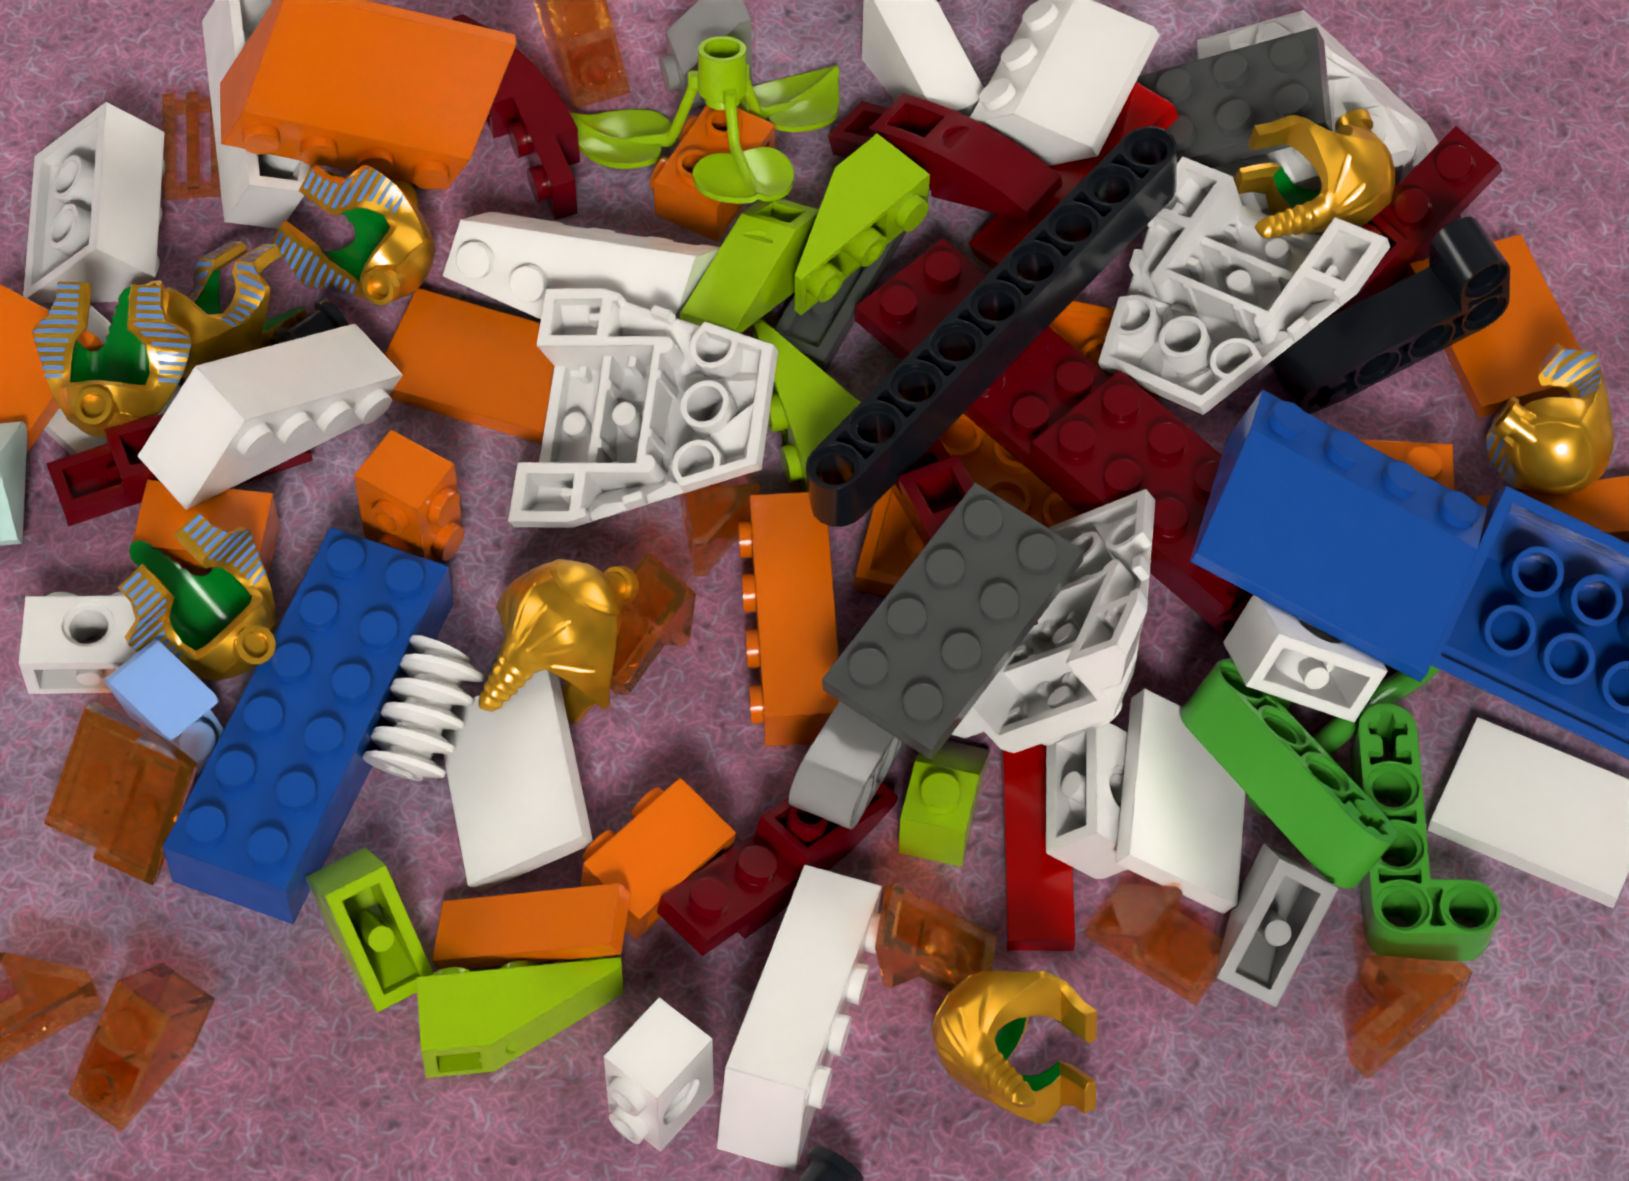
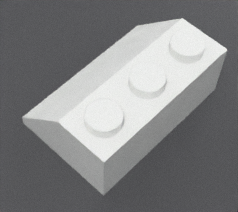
(1065, 78)
(96, 207)

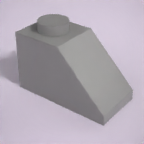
(699, 23)
(1272, 924)

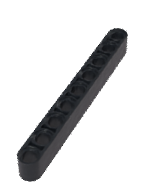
(991, 327)

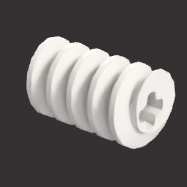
(422, 711)

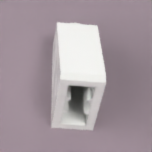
(918, 54)

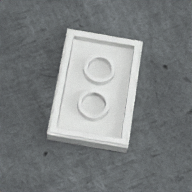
(516, 784)
(1178, 808)
(1538, 812)

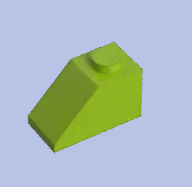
(942, 803)
(370, 926)

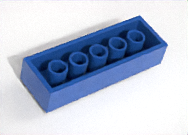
(302, 725)

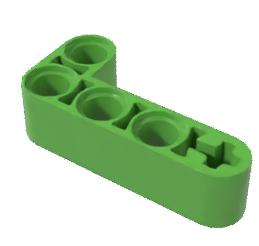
(1288, 775)
(1409, 889)

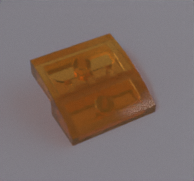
(121, 791)

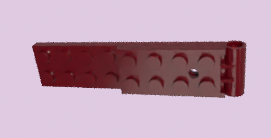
(1074, 427)

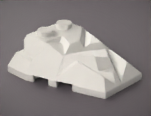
(1349, 89)
(1220, 299)
(639, 409)
(1085, 643)

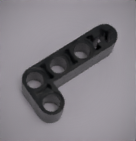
(1401, 324)

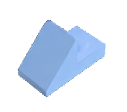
(168, 700)

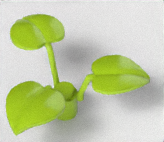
(792, 103)

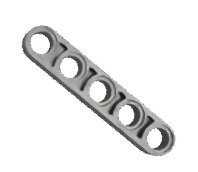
(844, 767)

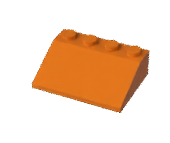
(364, 88)

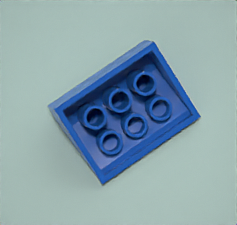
(1338, 534)
(1546, 620)

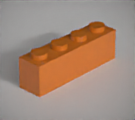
(793, 616)

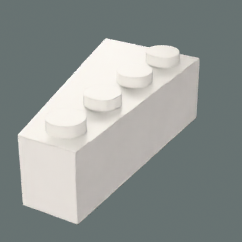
(253, 187)
(524, 256)
(265, 409)
(798, 1018)

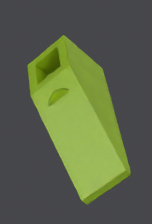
(864, 208)
(752, 266)
(803, 404)
(496, 1015)

